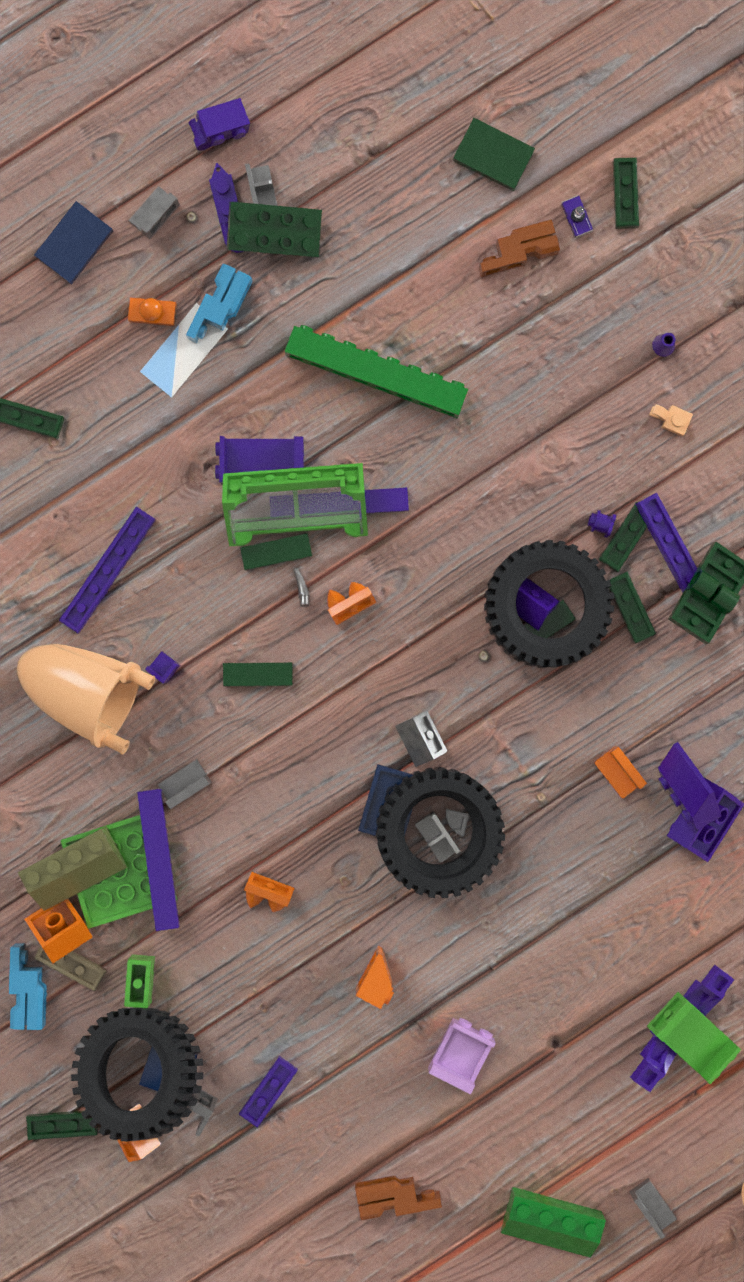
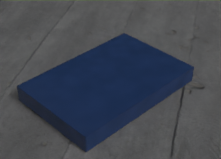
(73, 242)
(382, 784)

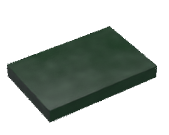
(493, 154)

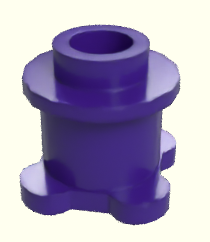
(601, 523)

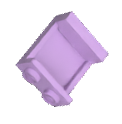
(461, 1054)

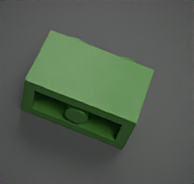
(139, 981)

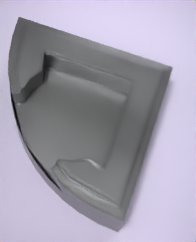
(457, 821)

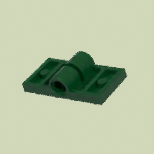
(274, 229)
(710, 593)

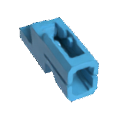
(223, 304)
(29, 991)

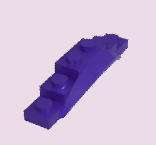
(659, 1055)

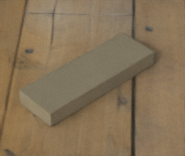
(75, 967)

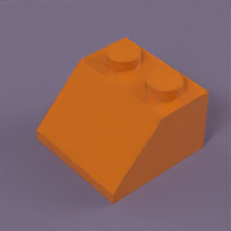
(58, 929)
(376, 982)

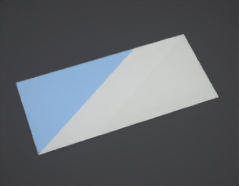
(179, 355)

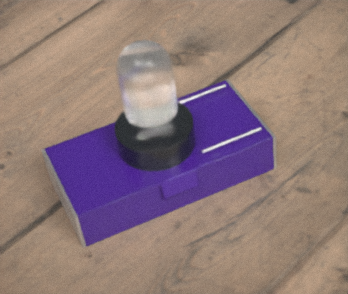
(577, 216)

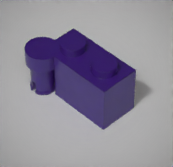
(219, 124)

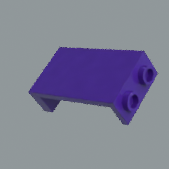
(258, 455)

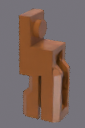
(522, 243)
(393, 1193)

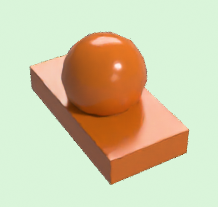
(152, 311)

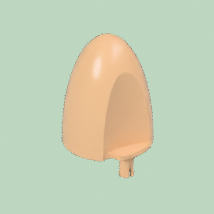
(83, 690)

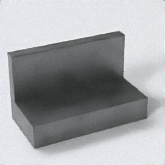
(154, 212)
(421, 738)
(184, 783)
(204, 1107)
(653, 1206)

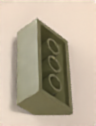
(73, 869)

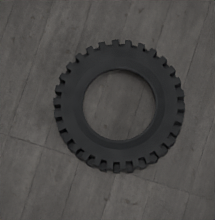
(516, 637)
(467, 868)
(177, 1079)

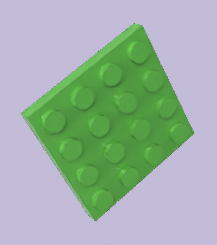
(125, 891)

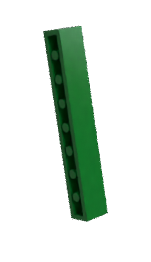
(375, 371)

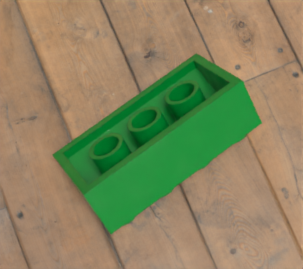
(553, 1222)

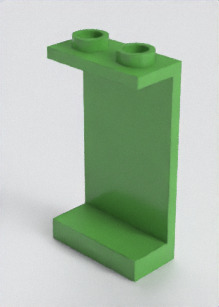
(694, 1037)

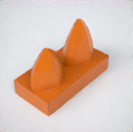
(342, 608)
(261, 887)

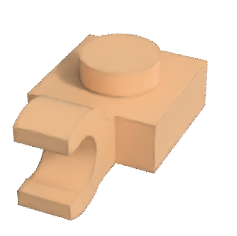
(674, 419)

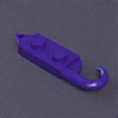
(223, 193)

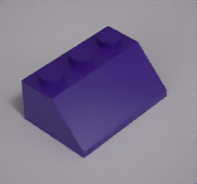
(688, 788)
(707, 839)

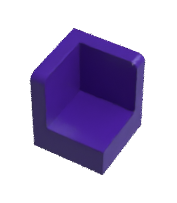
(163, 667)

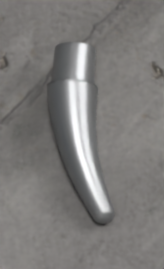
(303, 593)

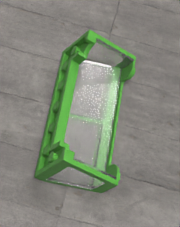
(294, 501)

